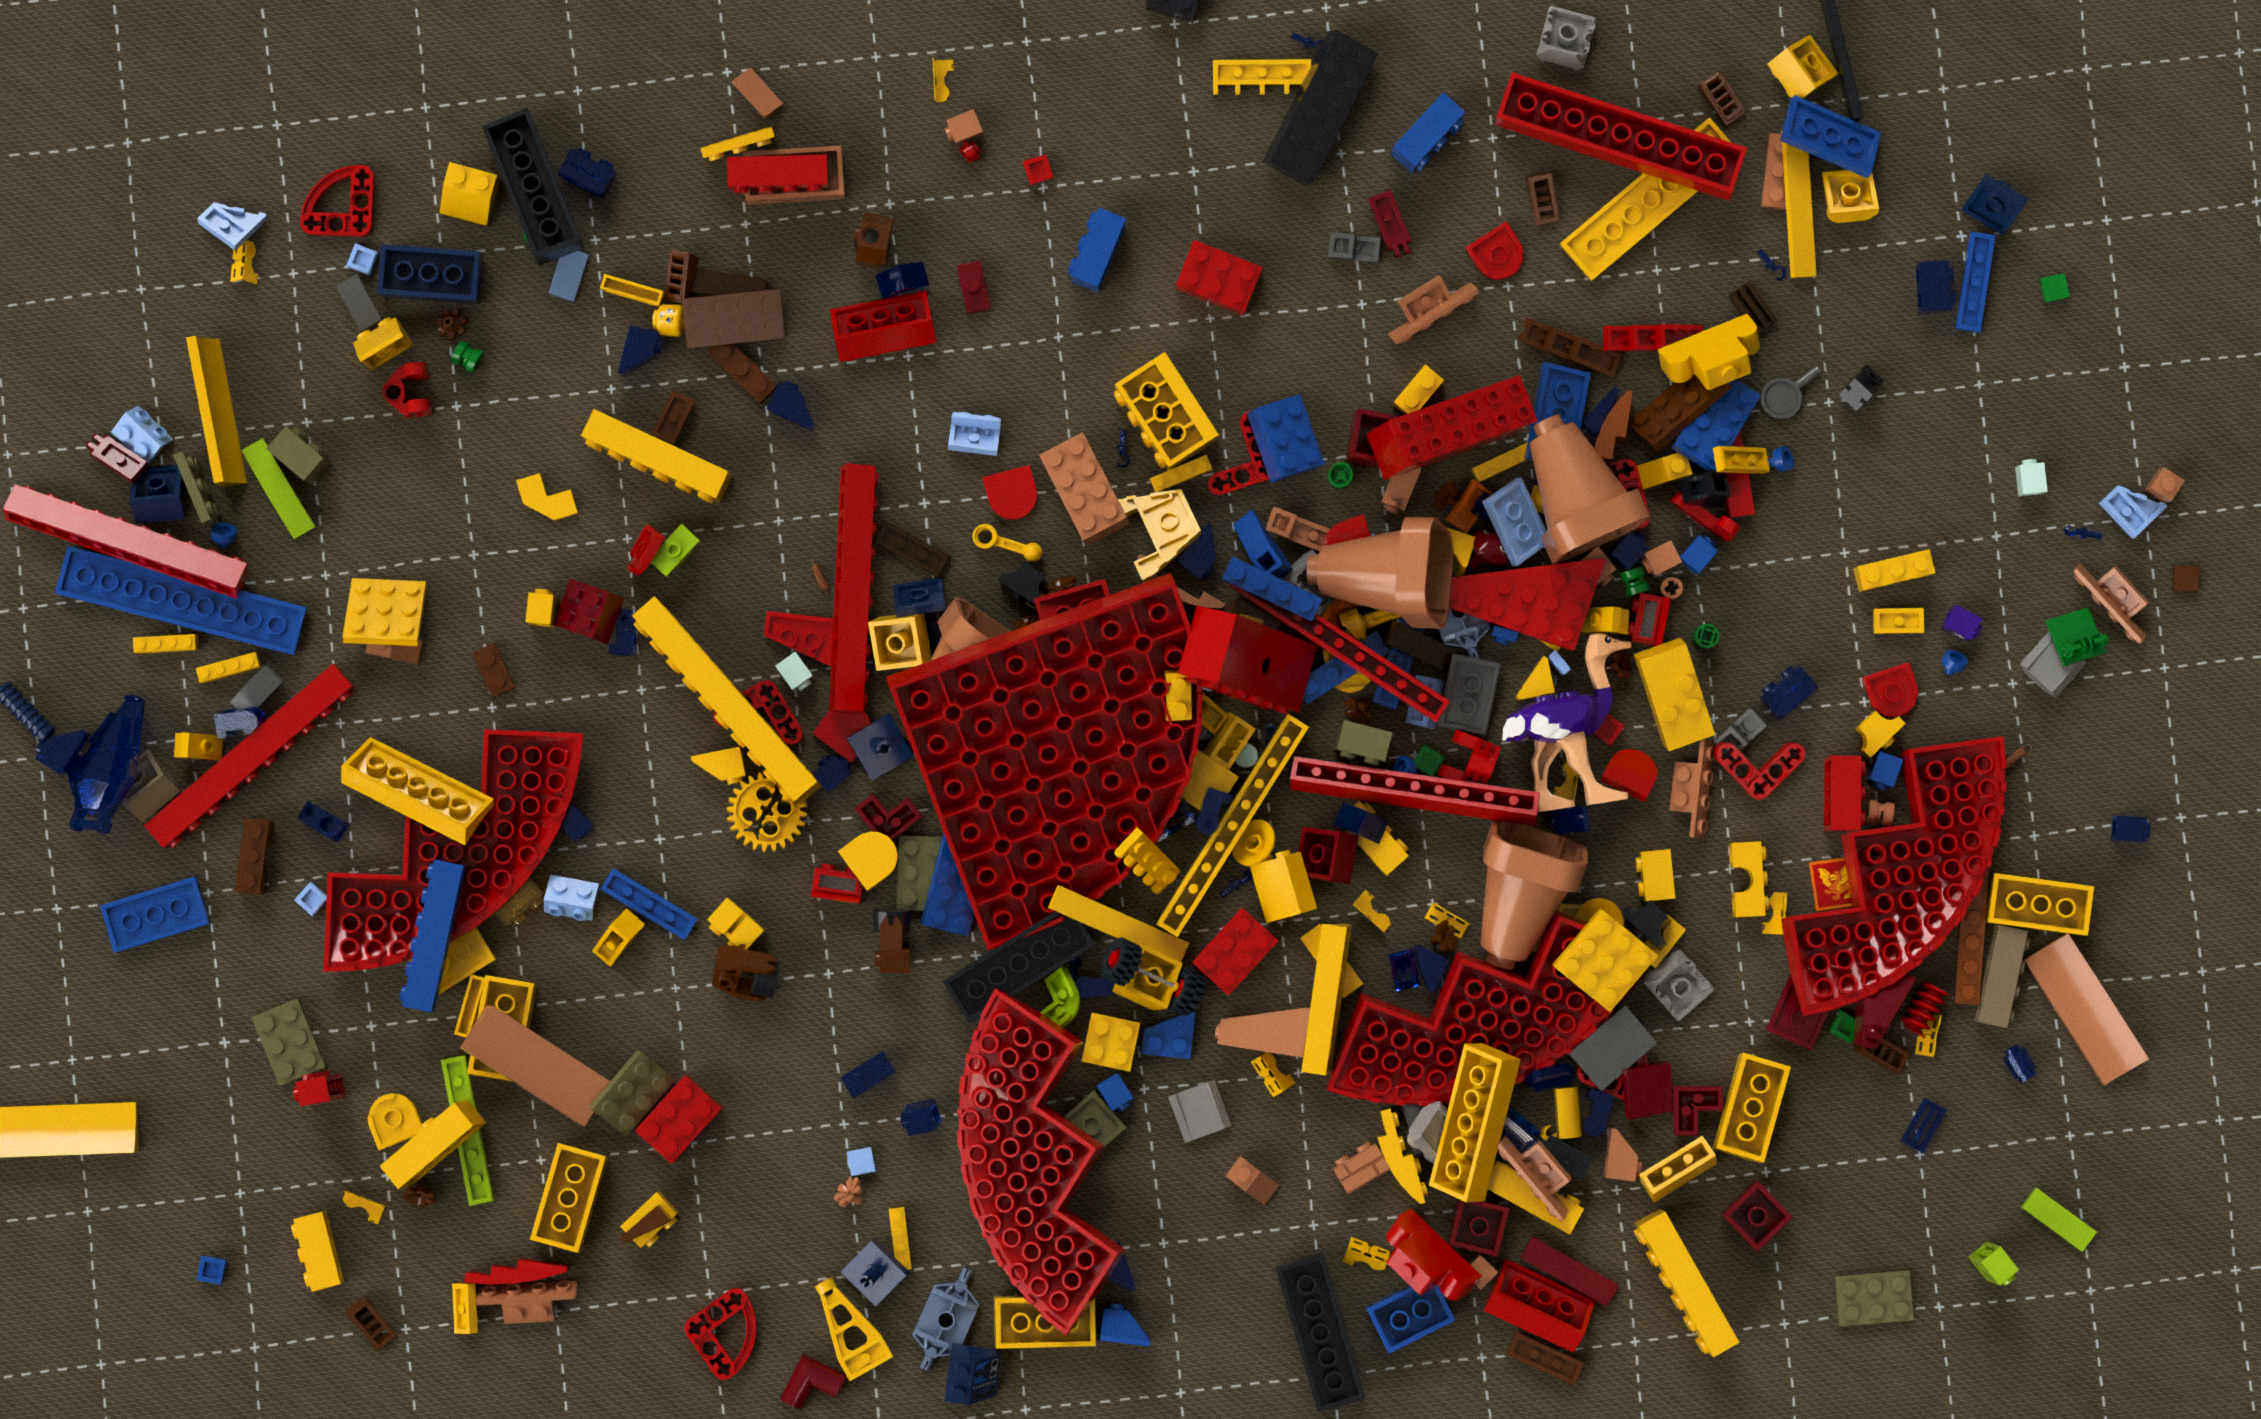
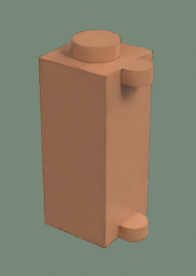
(1399, 491)

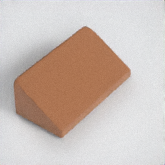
(757, 93)

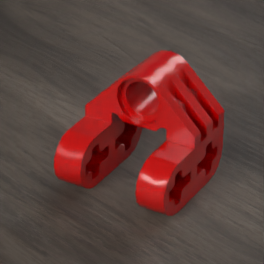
(408, 372)
(1480, 763)

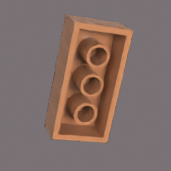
(835, 175)
(1084, 489)

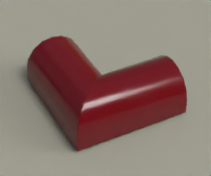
(888, 823)
(1688, 1103)
(811, 1374)

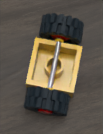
(1152, 978)

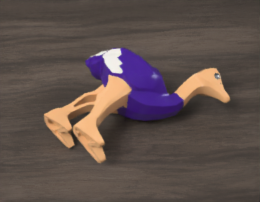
(1565, 724)

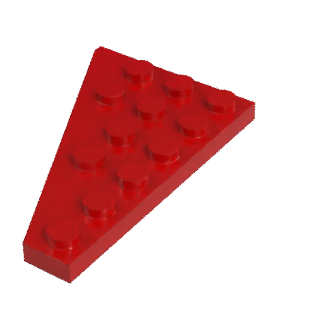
(1533, 601)

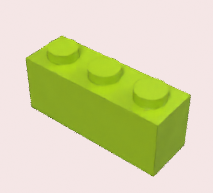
(1994, 1264)

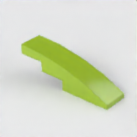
(278, 488)

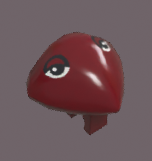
(1487, 549)

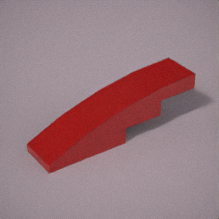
(1645, 337)
(526, 1271)

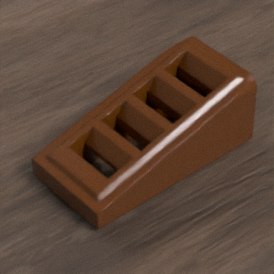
(1709, 96)
(1547, 177)
(673, 274)
(1899, 1063)
(653, 1220)
(357, 1320)

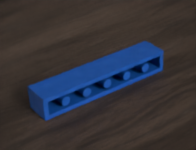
(433, 935)

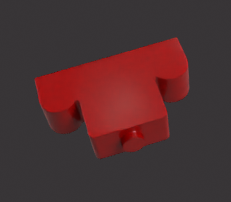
(1427, 1259)

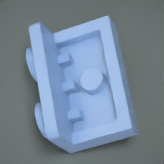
(974, 433)
(141, 434)
(570, 898)

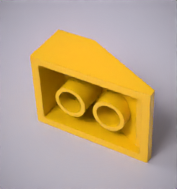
(382, 343)

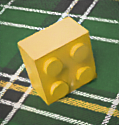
(899, 641)
(1110, 1041)

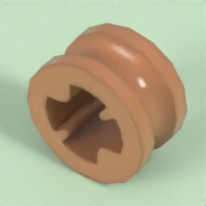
(1678, 592)

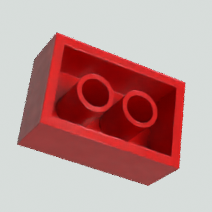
(1218, 277)
(1843, 793)
(1235, 951)
(679, 1119)

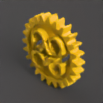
(747, 800)

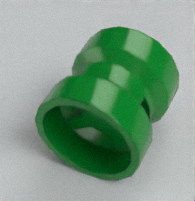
(467, 356)
(1338, 472)
(1635, 587)
(1701, 636)

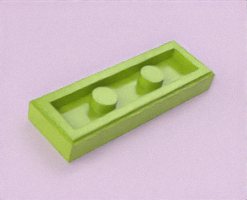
(2058, 1219)

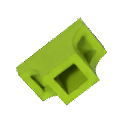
(675, 550)

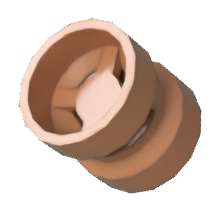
(1879, 813)

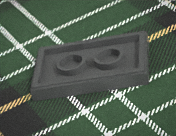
(1471, 694)
(1612, 1048)

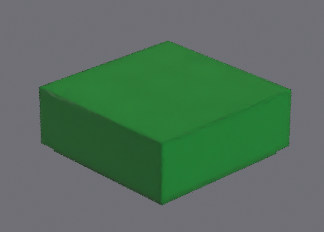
(2054, 288)
(1428, 761)
(1843, 1026)

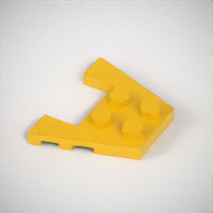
(1168, 524)

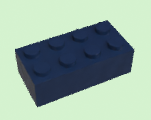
(430, 274)

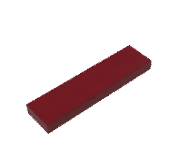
(1569, 1271)

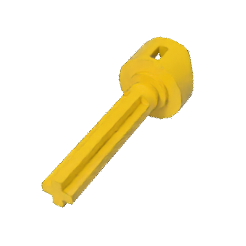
(1357, 624)

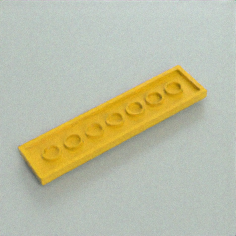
(1628, 218)

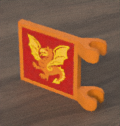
(1830, 883)

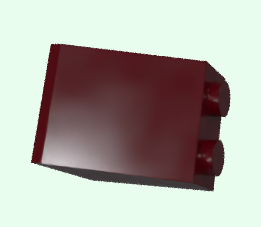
(1877, 1012)

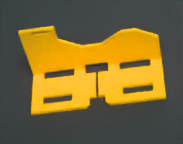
(941, 68)
(248, 273)
(1567, 788)
(1777, 904)
(1364, 905)
(1442, 916)
(1927, 1040)
(1282, 1080)
(373, 1208)
(1353, 1256)

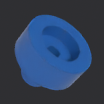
(1782, 459)
(223, 534)
(1954, 662)
(1405, 765)

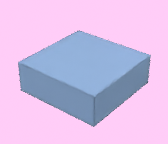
(362, 259)
(1558, 663)
(311, 899)
(861, 1161)

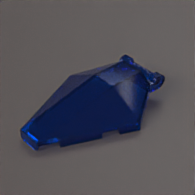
(107, 768)

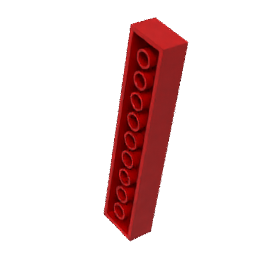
(1620, 136)

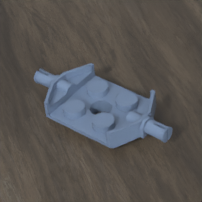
(1464, 632)
(951, 1299)

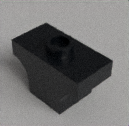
(1861, 387)
(1706, 489)
(1024, 583)
(1648, 923)
(1570, 1158)

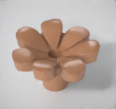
(849, 1193)

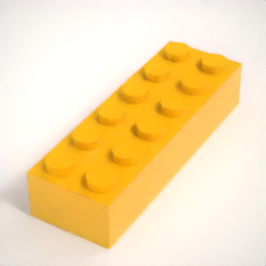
(657, 456)
(1474, 1122)
(1686, 1282)

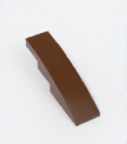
(1569, 347)

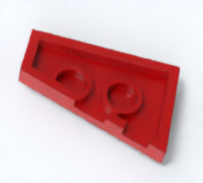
(801, 633)

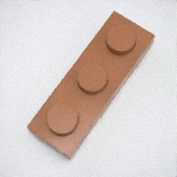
(1773, 184)

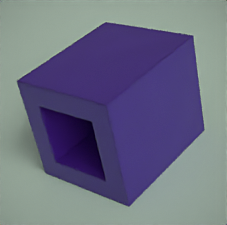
(1962, 623)

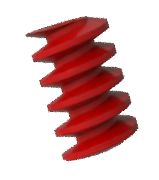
(1923, 1008)

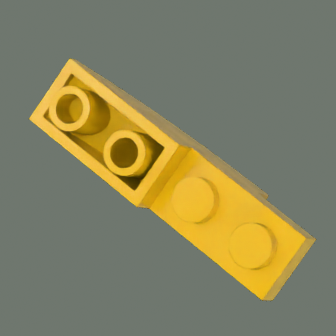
(1403, 1167)

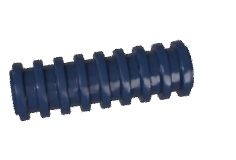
(25, 712)

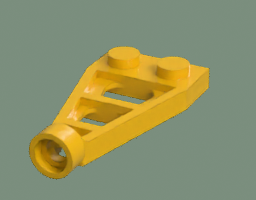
(866, 1356)

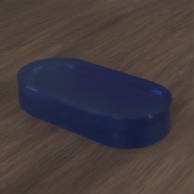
(1550, 1078)

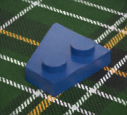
(1170, 1037)

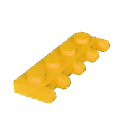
(1259, 72)
(1149, 860)

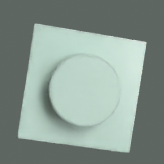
(2031, 478)
(795, 672)

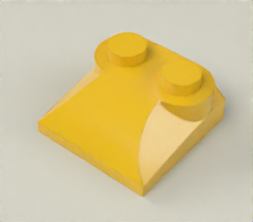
(1849, 196)

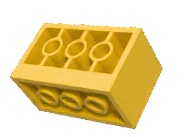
(1169, 395)

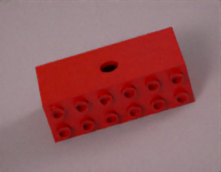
(1452, 427)
(1247, 660)

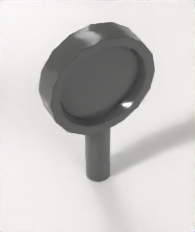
(1783, 397)

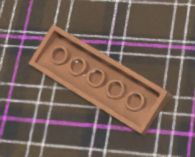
(2085, 1009)
(534, 1064)

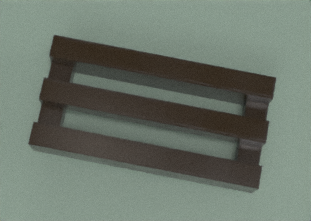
(1759, 300)

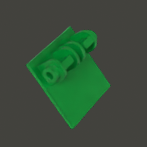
(2076, 636)

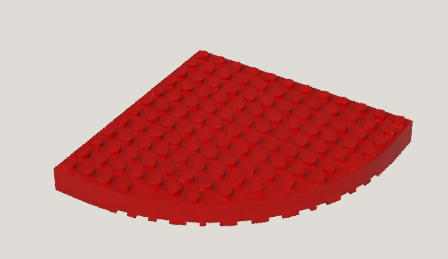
(1053, 750)

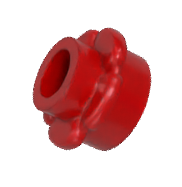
(970, 151)

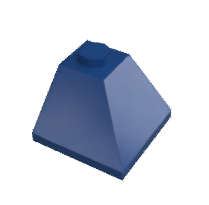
(1122, 1327)

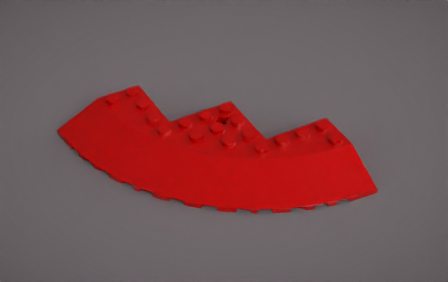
(531, 786)
(1914, 886)
(1415, 1059)
(1019, 1162)

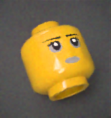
(669, 320)

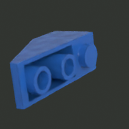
(1261, 546)

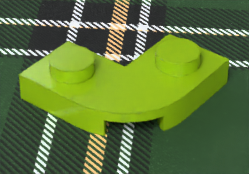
(1065, 997)

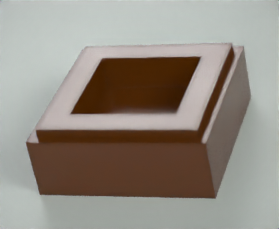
(2185, 578)

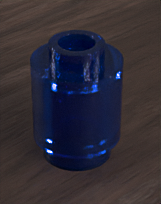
(2019, 1063)

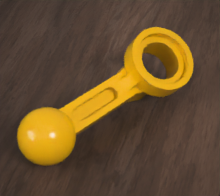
(1032, 552)

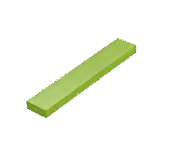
(471, 1151)

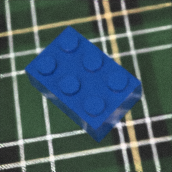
(1428, 134)
(1097, 249)
(1285, 438)
(1408, 1316)

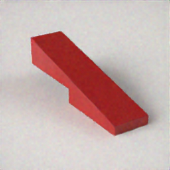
(1740, 490)

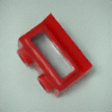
(1649, 619)
(836, 884)

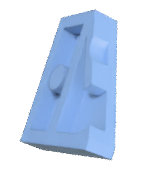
(231, 223)
(2131, 510)

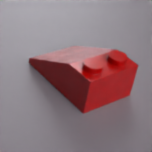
(1070, 598)

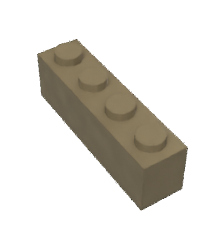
(2001, 976)

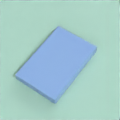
(1515, 521)

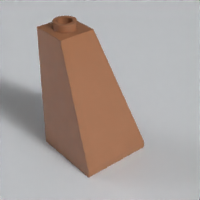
(1268, 1032)

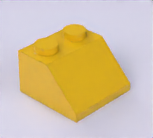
(1802, 68)
(469, 194)

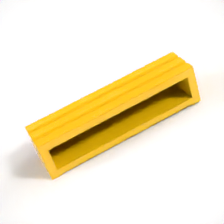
(632, 290)
(1500, 463)
(1181, 474)
(169, 643)
(228, 667)
(470, 1006)
(900, 1236)

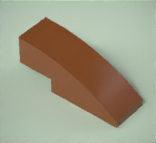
(1614, 428)

